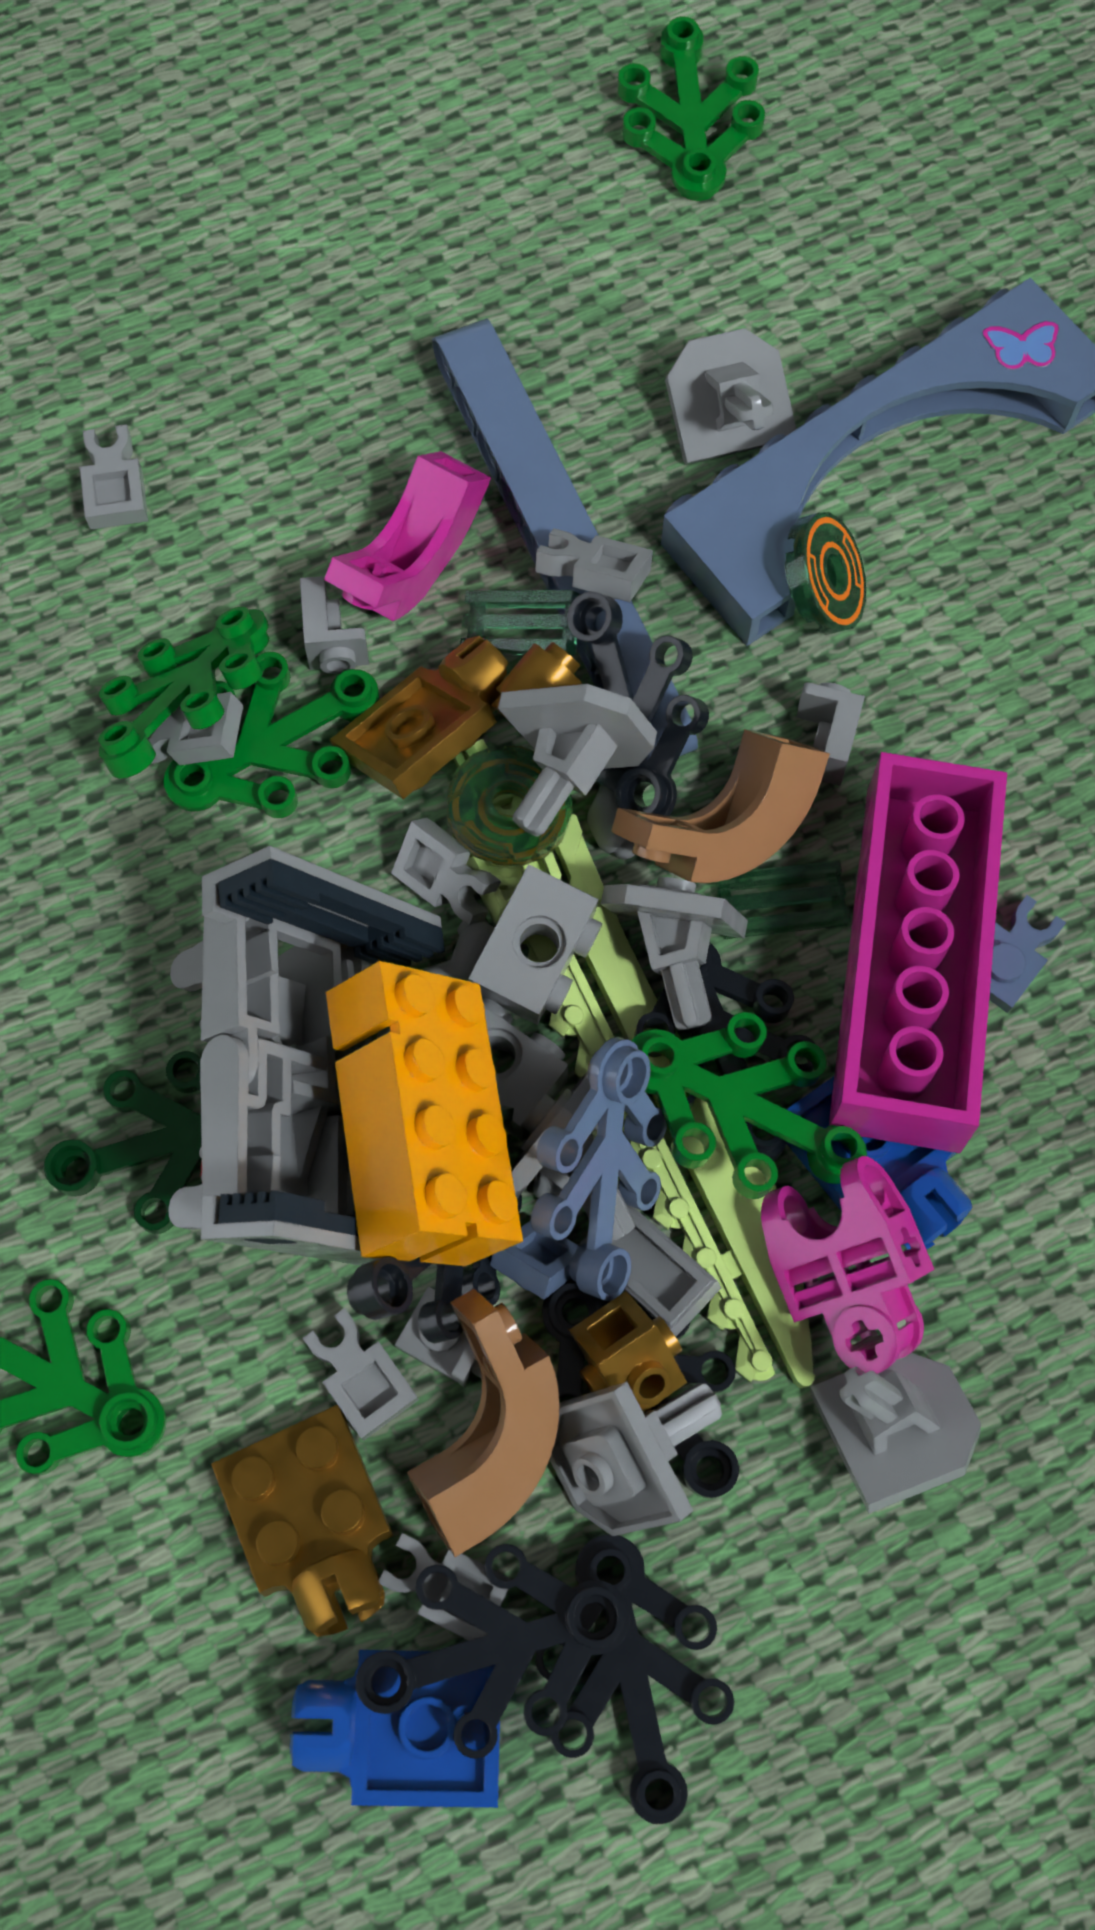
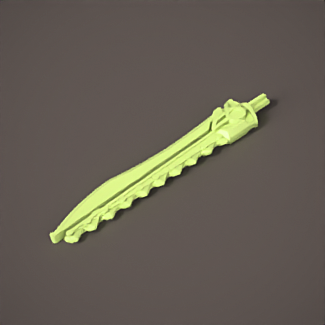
(733, 1214)

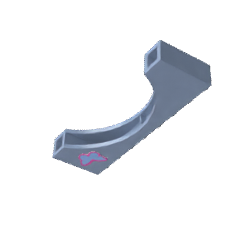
(1005, 360)

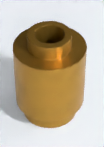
(540, 670)

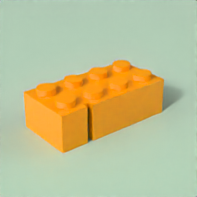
(422, 1118)

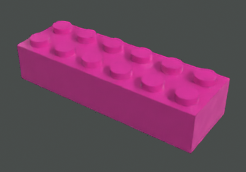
(920, 954)

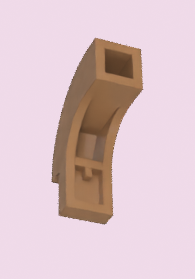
(744, 824)
(507, 1446)

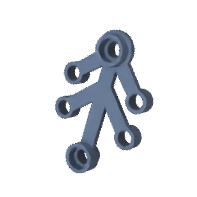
(617, 1083)

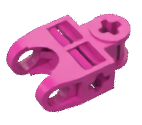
(858, 1299)

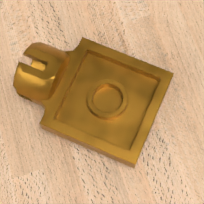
(426, 718)
(308, 1519)

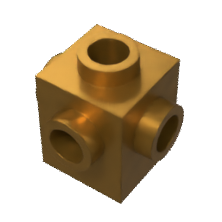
(640, 1357)

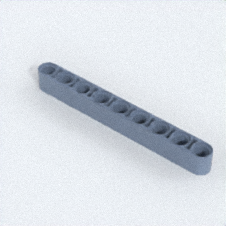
(534, 481)

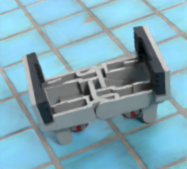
(268, 1074)

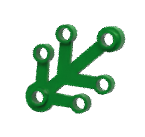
(682, 49)
(230, 646)
(265, 745)
(735, 1101)
(64, 1385)

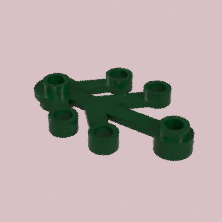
(179, 1139)

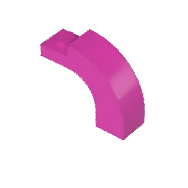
(417, 540)

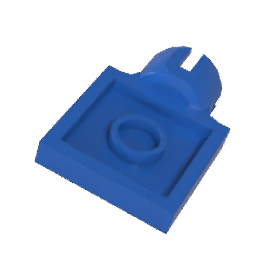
(916, 1171)
(404, 1753)

